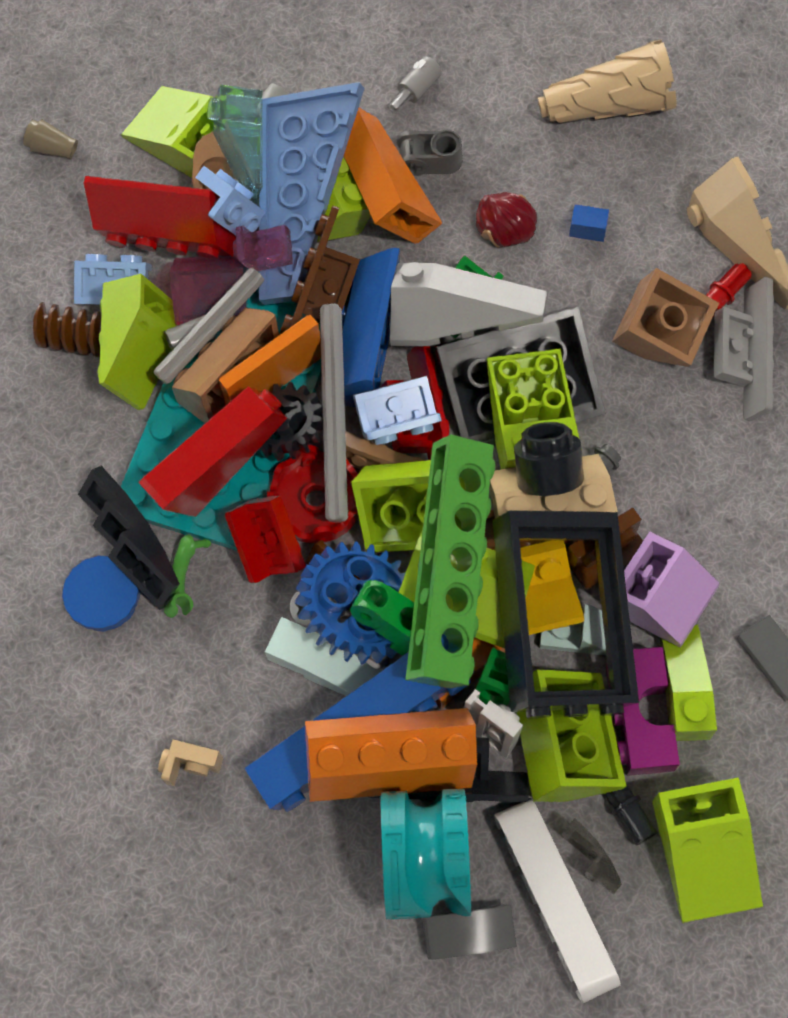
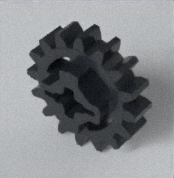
(303, 420)

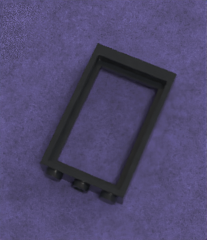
(565, 526)

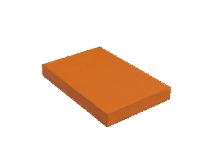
(276, 361)

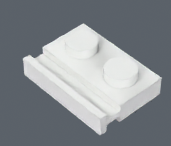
(495, 722)

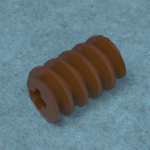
(66, 331)

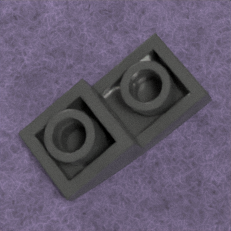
(458, 935)

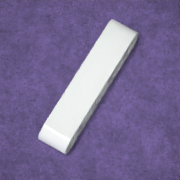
(558, 900)

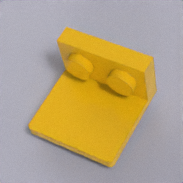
(551, 593)

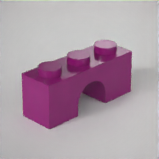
(646, 746)

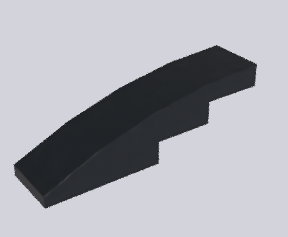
(134, 543)

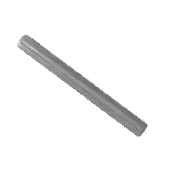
(333, 413)

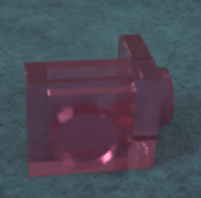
(263, 248)

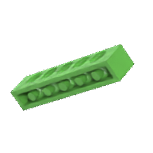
(436, 577)

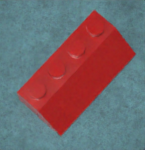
(157, 217)

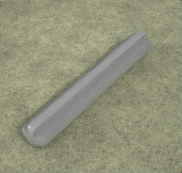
(208, 326)

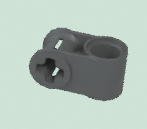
(428, 151)

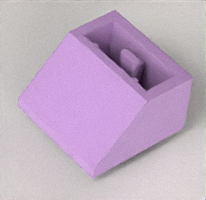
(667, 589)

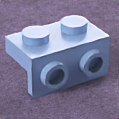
(234, 204)
(396, 409)

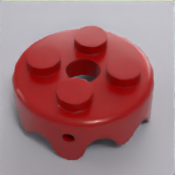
(295, 481)

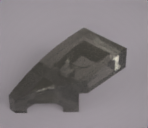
(602, 867)

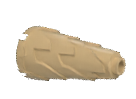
(628, 85)

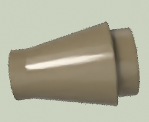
(48, 140)

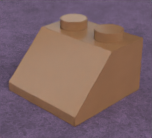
(665, 320)

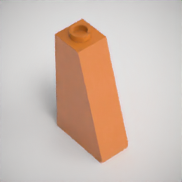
(387, 182)

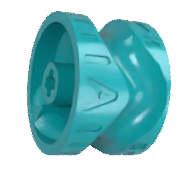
(425, 854)

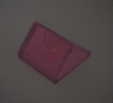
(201, 283)

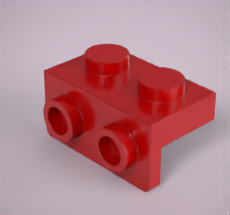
(265, 538)

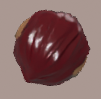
(506, 219)

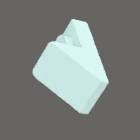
(580, 637)

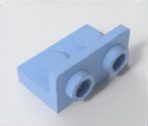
(96, 270)

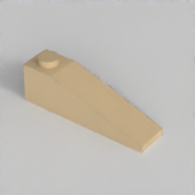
(731, 222)

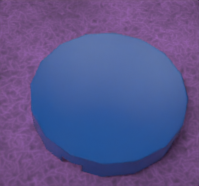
(99, 594)

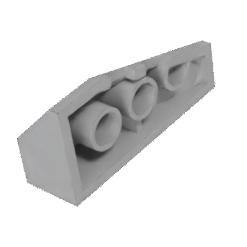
(447, 301)

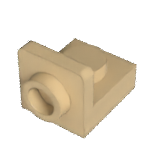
(197, 761)

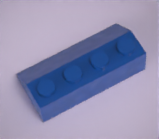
(368, 323)

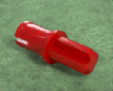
(725, 289)

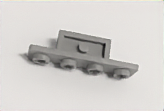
(746, 348)

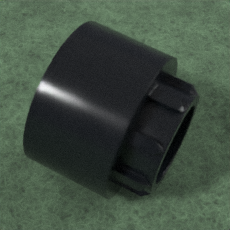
(548, 460)

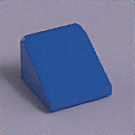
(589, 223)

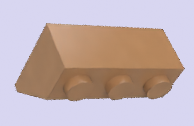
(199, 386)

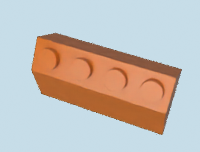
(390, 754)

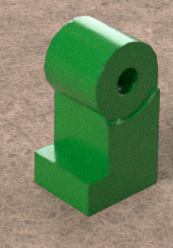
(386, 612)
(493, 679)

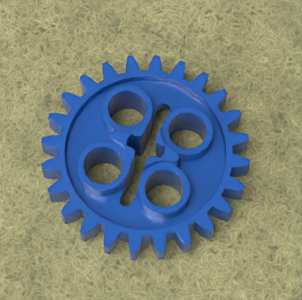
(333, 577)

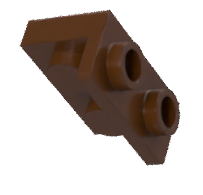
(582, 553)

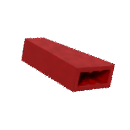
(214, 453)

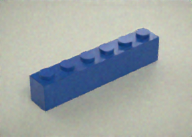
(283, 770)

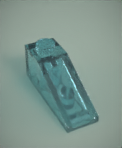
(238, 131)

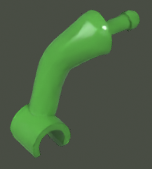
(180, 565)

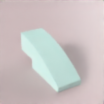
(298, 652)

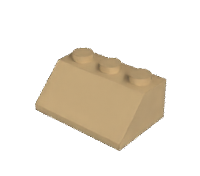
(591, 496)

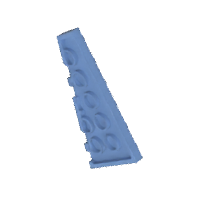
(300, 163)

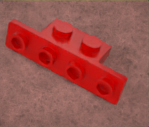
(422, 363)

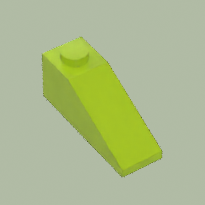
(689, 689)

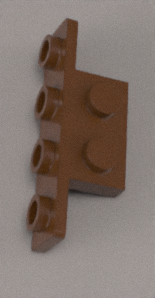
(328, 276)

